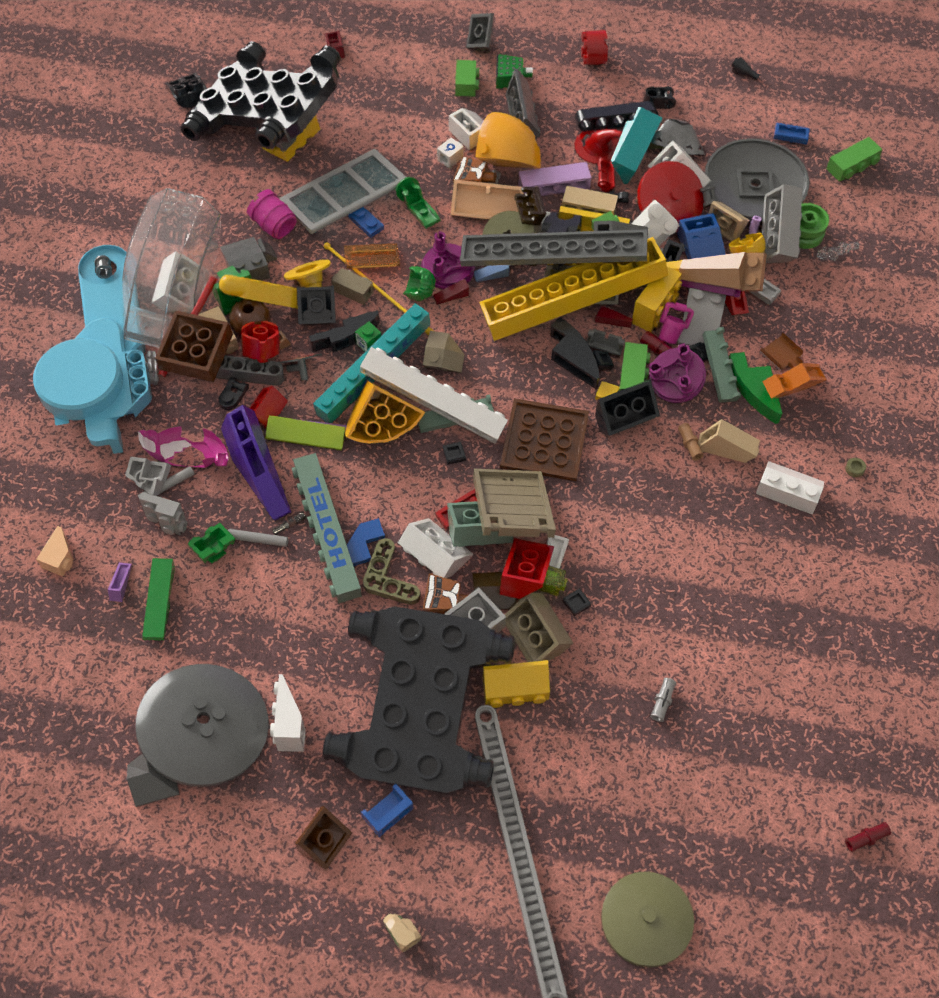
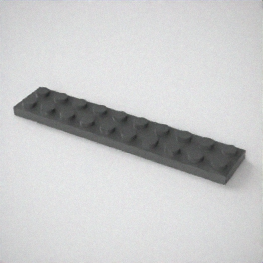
(554, 248)

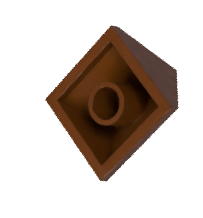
(323, 838)

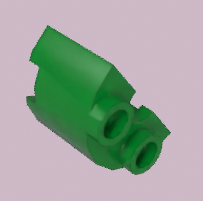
(213, 544)

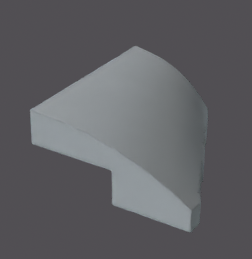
(148, 474)

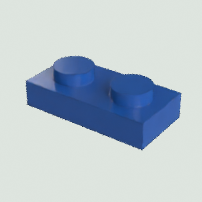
(366, 222)

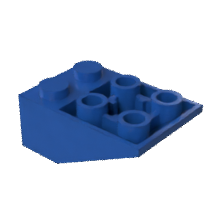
(701, 236)

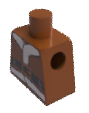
(474, 170)
(441, 594)

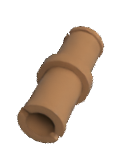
(690, 441)

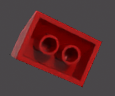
(525, 568)

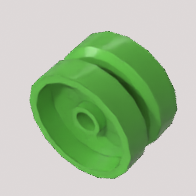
(812, 225)

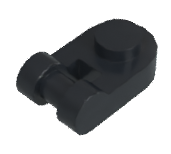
(229, 400)

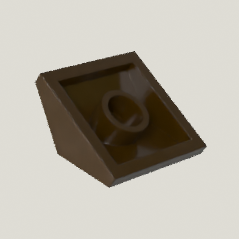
(490, 584)

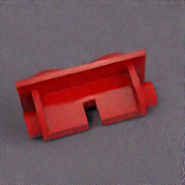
(606, 175)

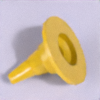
(308, 274)

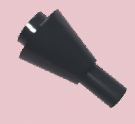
(742, 67)

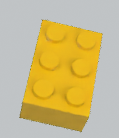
(653, 300)

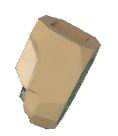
(402, 931)

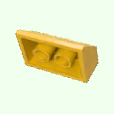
(516, 683)

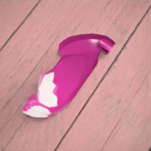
(168, 442)

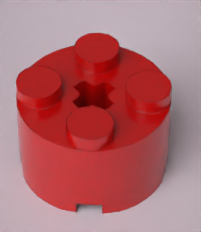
(595, 48)
(260, 341)

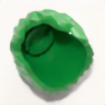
(420, 284)

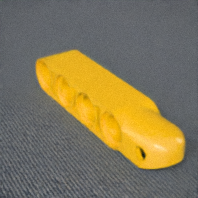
(259, 290)

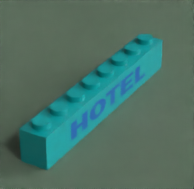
(352, 381)

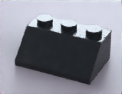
(626, 408)

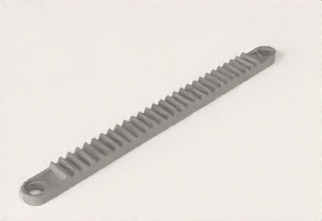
(520, 859)

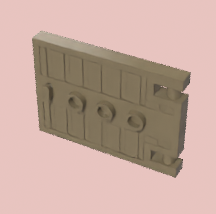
(513, 503)

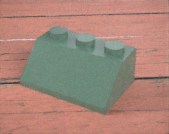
(466, 526)

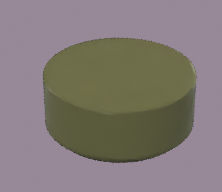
(855, 467)

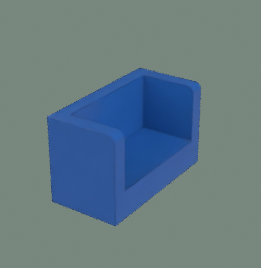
(388, 811)

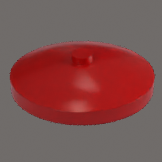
(674, 188)

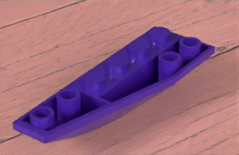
(254, 460)

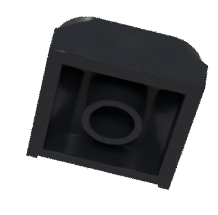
(316, 305)

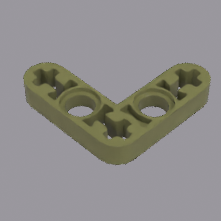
(380, 576)

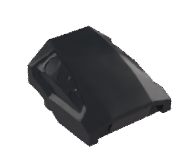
(187, 90)

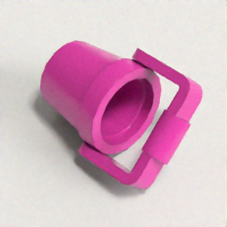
(673, 326)

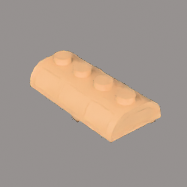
(482, 199)

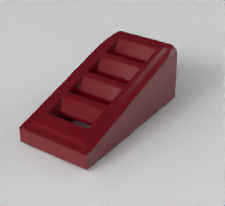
(335, 43)

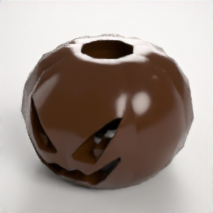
(248, 311)

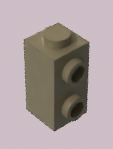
(352, 286)

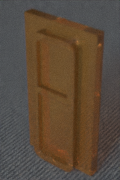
(371, 255)

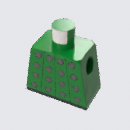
(505, 68)

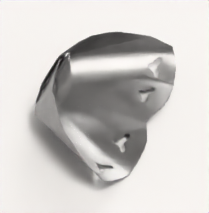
(679, 132)

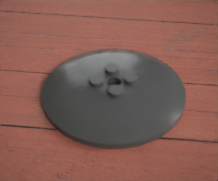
(753, 161)
(196, 751)

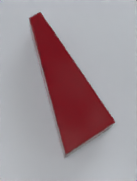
(452, 292)
(611, 317)

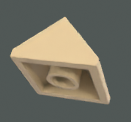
(729, 220)

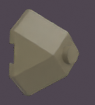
(443, 353)

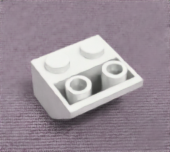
(465, 127)

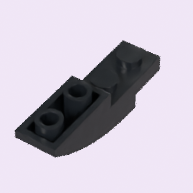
(343, 336)

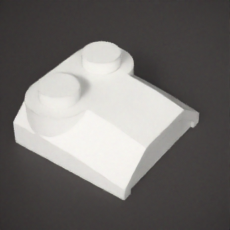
(659, 222)

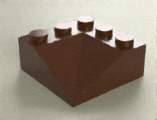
(194, 346)

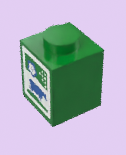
(367, 336)

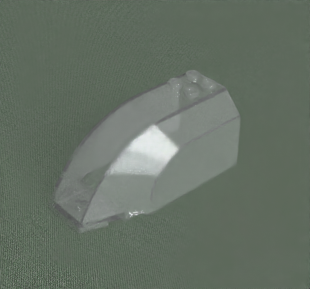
(167, 262)

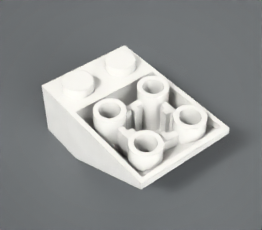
(676, 153)
(289, 728)

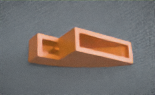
(794, 380)

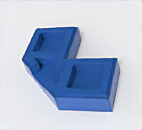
(365, 533)

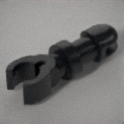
(623, 197)

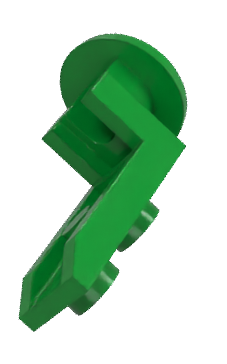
(410, 192)

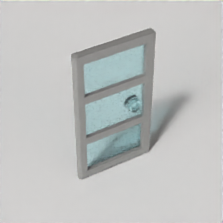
(343, 190)

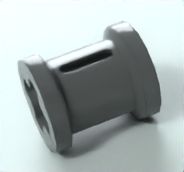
(708, 195)
(103, 267)

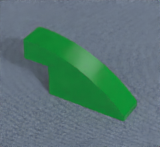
(752, 388)

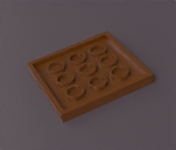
(544, 439)

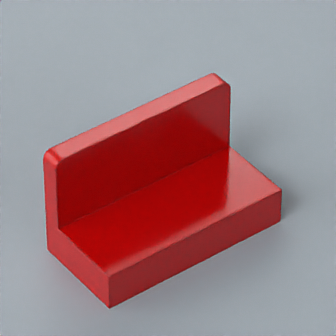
(268, 403)

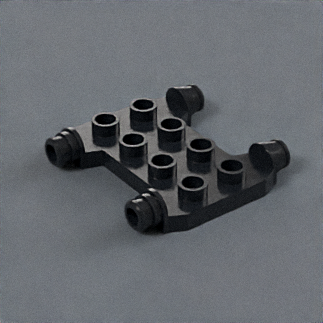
(268, 100)
(420, 700)

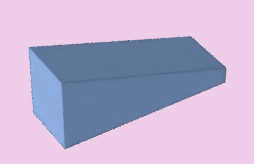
(491, 272)

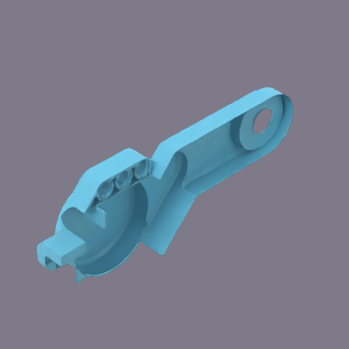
(98, 369)

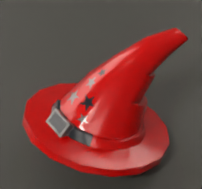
(597, 144)

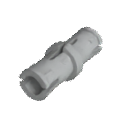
(663, 699)

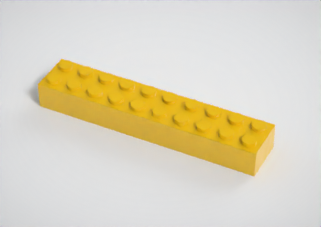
(569, 292)

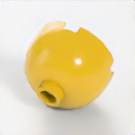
(751, 244)

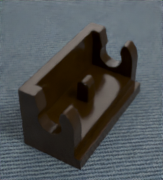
(530, 206)

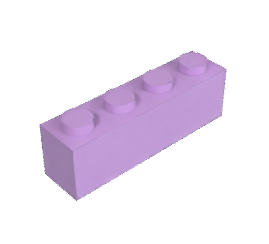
(555, 179)

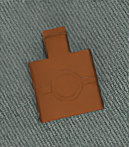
(783, 352)

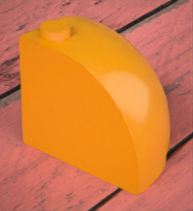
(507, 142)
(380, 416)

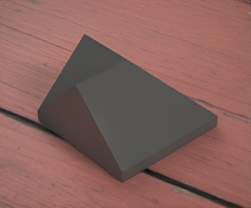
(481, 32)
(148, 784)

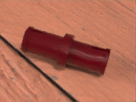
(868, 836)

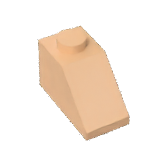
(56, 554)

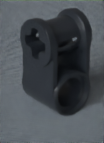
(660, 97)

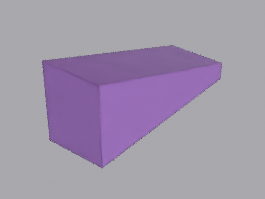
(119, 582)

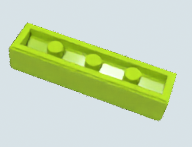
(305, 433)

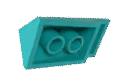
(634, 143)

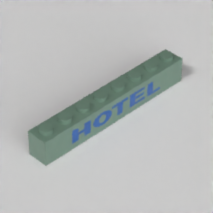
(327, 529)

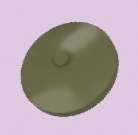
(647, 919)

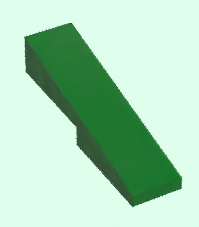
(158, 599)

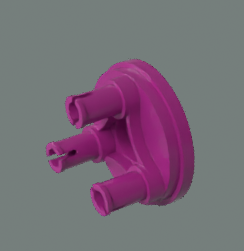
(444, 263)
(677, 374)

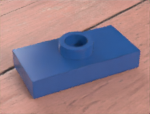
(791, 133)

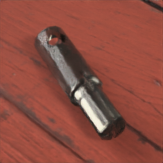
(290, 522)

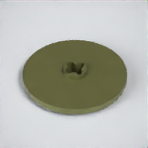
(506, 223)

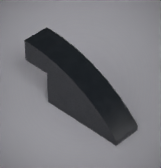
(574, 353)

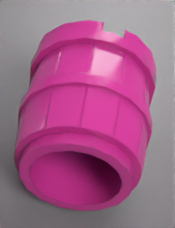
(272, 214)

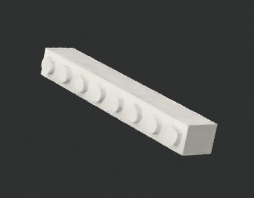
(433, 395)

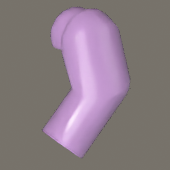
(754, 225)

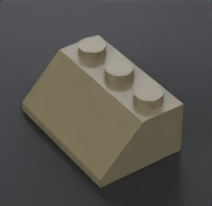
(537, 629)

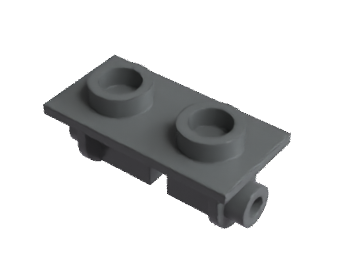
(612, 344)

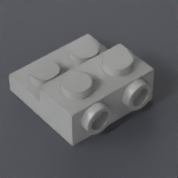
(164, 511)

